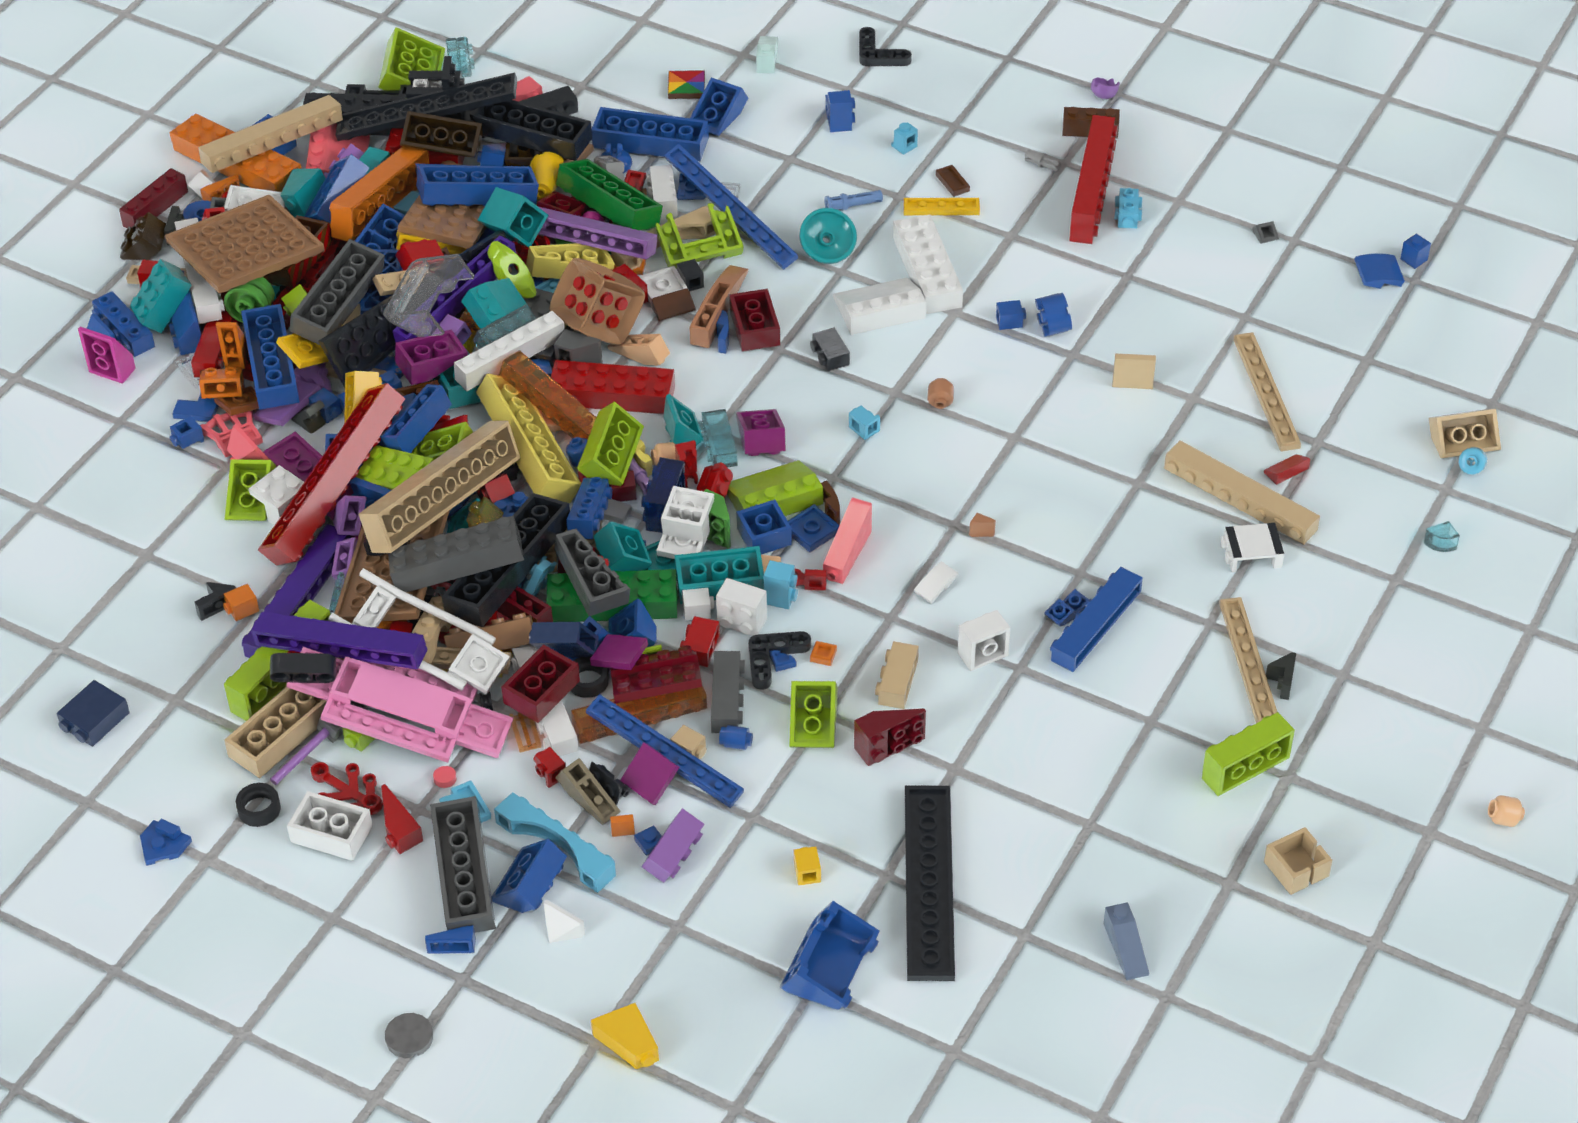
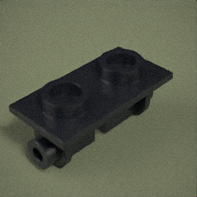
(613, 788)

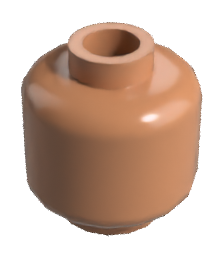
(940, 393)

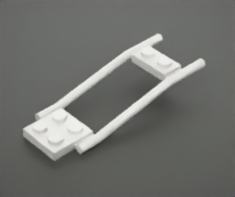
(476, 663)

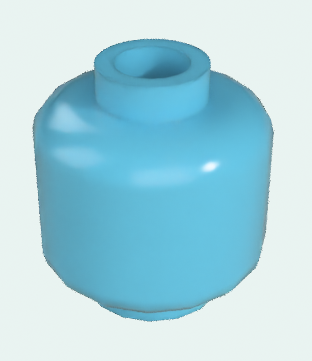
(1479, 458)

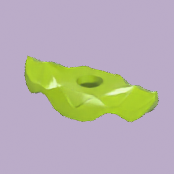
(501, 259)

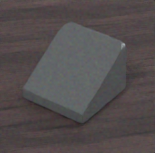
(1265, 232)

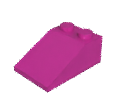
(106, 356)

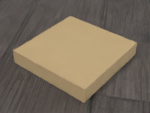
(1134, 371)

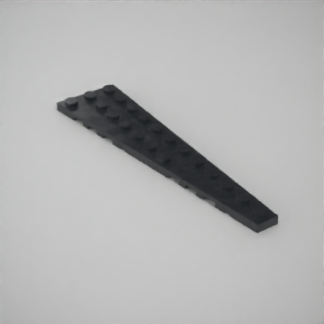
(370, 336)

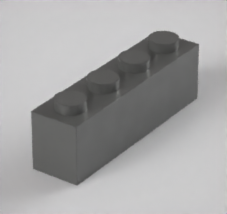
(726, 690)

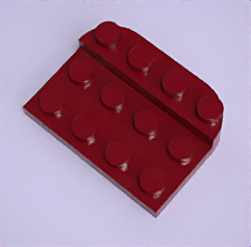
(657, 675)

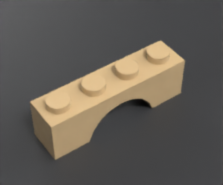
(430, 627)

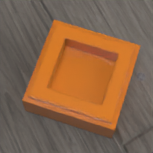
(823, 653)
(622, 825)

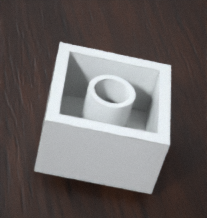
(741, 607)
(983, 640)

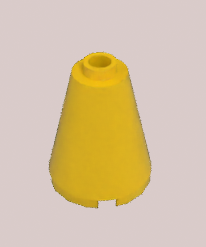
(546, 170)

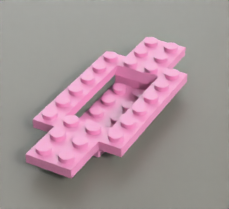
(411, 696)

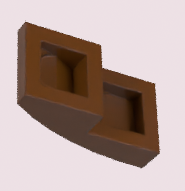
(831, 501)

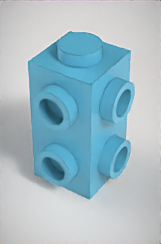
(1128, 208)

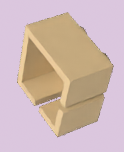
(1293, 861)

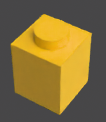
(807, 865)

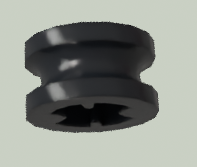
(486, 701)

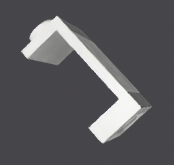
(1252, 542)

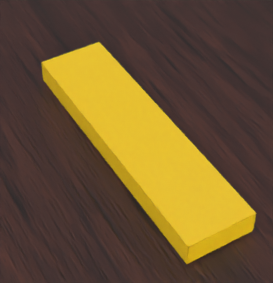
(941, 206)

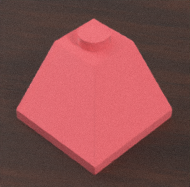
(242, 447)

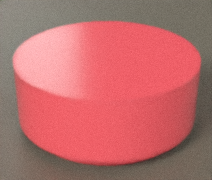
(444, 776)

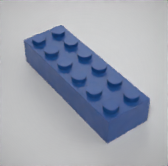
(649, 132)
(473, 183)
(270, 365)

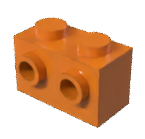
(221, 382)

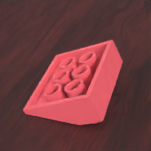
(325, 147)

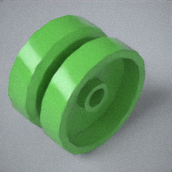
(248, 296)

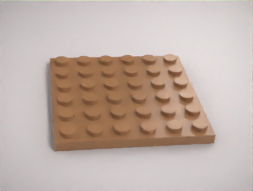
(244, 243)

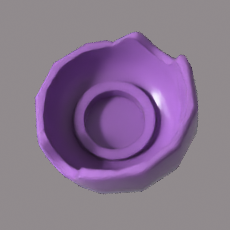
(1103, 88)

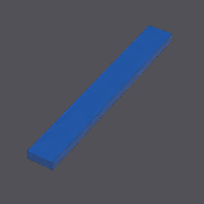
(690, 766)

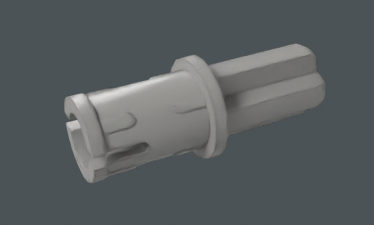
(1042, 160)

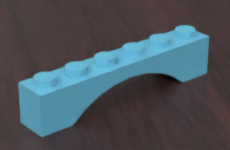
(520, 817)

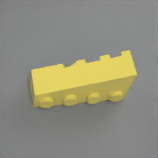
(552, 260)

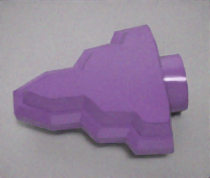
(314, 374)

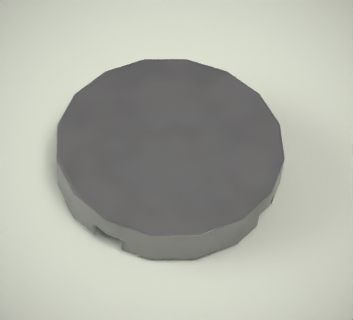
(409, 1035)

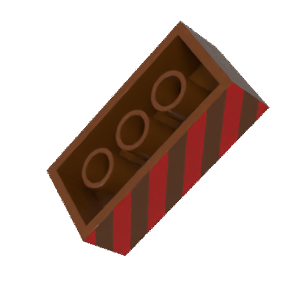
(292, 274)

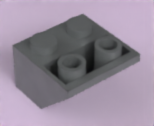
(578, 348)

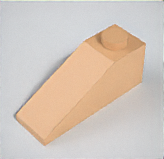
(643, 348)

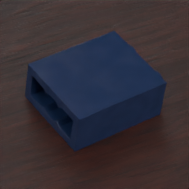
(566, 638)
(92, 713)

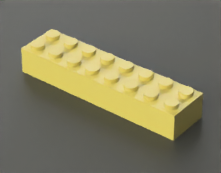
(540, 455)

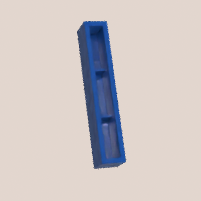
(1096, 619)

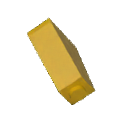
(627, 1036)

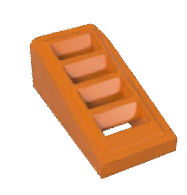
(217, 188)

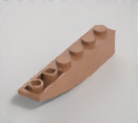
(703, 326)

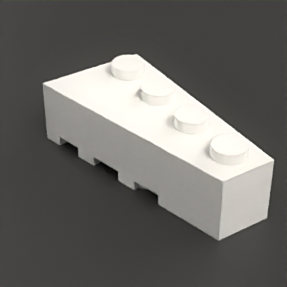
(663, 190)

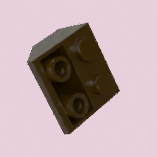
(143, 239)

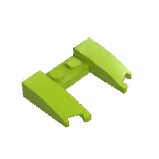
(725, 243)

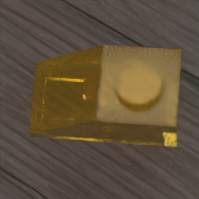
(483, 512)

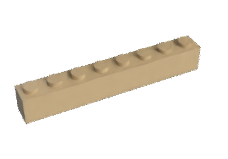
(270, 133)
(1242, 492)

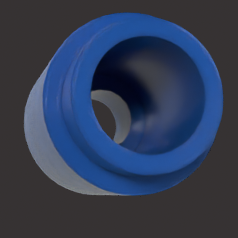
(735, 737)

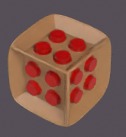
(597, 301)

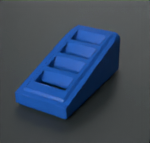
(452, 941)

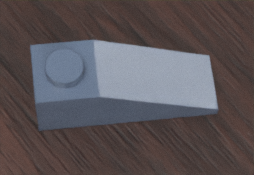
(1125, 940)

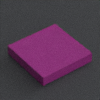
(619, 652)
(649, 773)

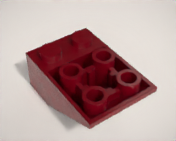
(888, 733)

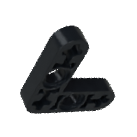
(873, 57)
(763, 652)

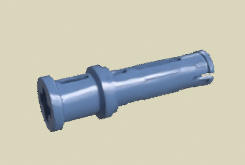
(845, 201)

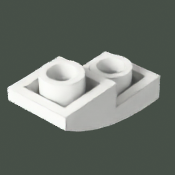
(935, 581)

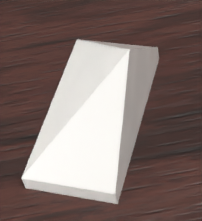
(562, 924)

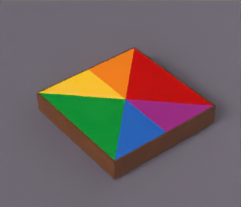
(686, 84)

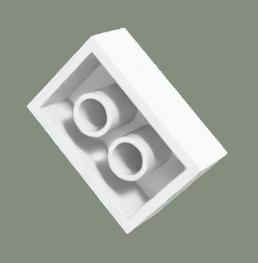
(330, 825)

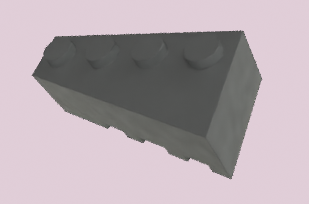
(590, 576)

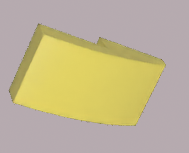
(643, 459)

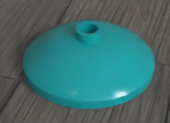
(831, 225)

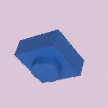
(647, 839)

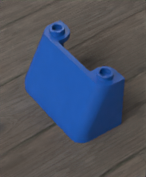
(830, 957)

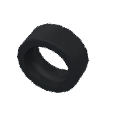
(591, 689)
(254, 791)

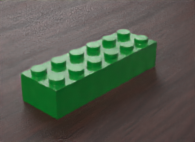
(608, 195)
(653, 587)

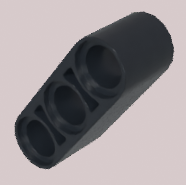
(302, 667)

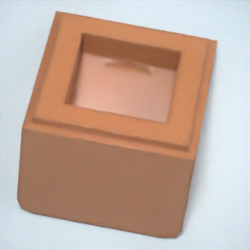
(982, 526)

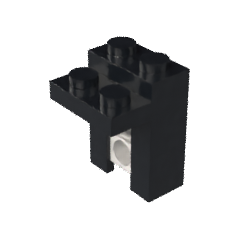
(431, 81)

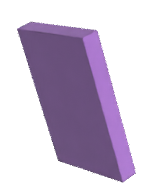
(282, 414)

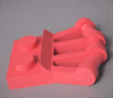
(222, 439)

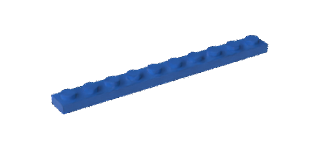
(722, 197)

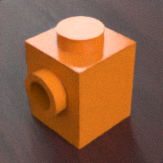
(241, 602)

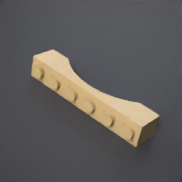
(691, 225)

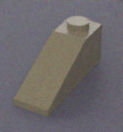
(587, 791)

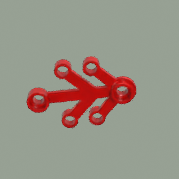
(321, 774)

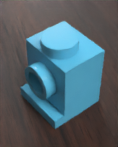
(905, 134)
(864, 422)

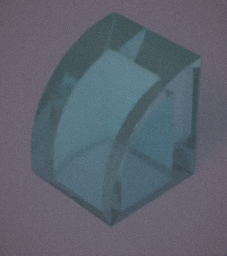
(1442, 537)

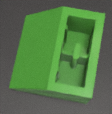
(719, 522)

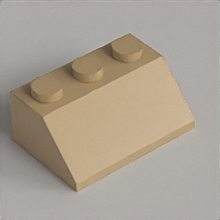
(1465, 430)

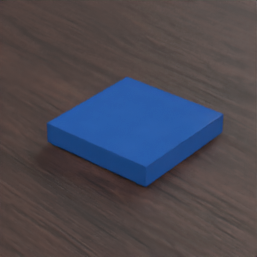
(812, 528)

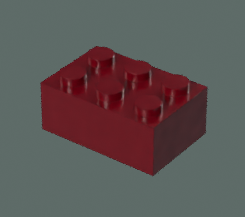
(754, 320)
(540, 683)

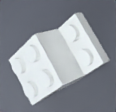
(276, 492)
(685, 522)

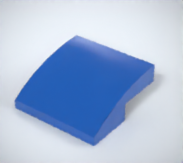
(1379, 269)

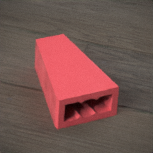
(849, 540)

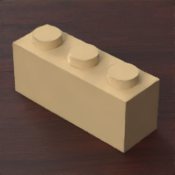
(897, 675)

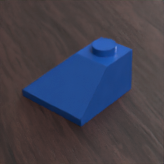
(634, 622)

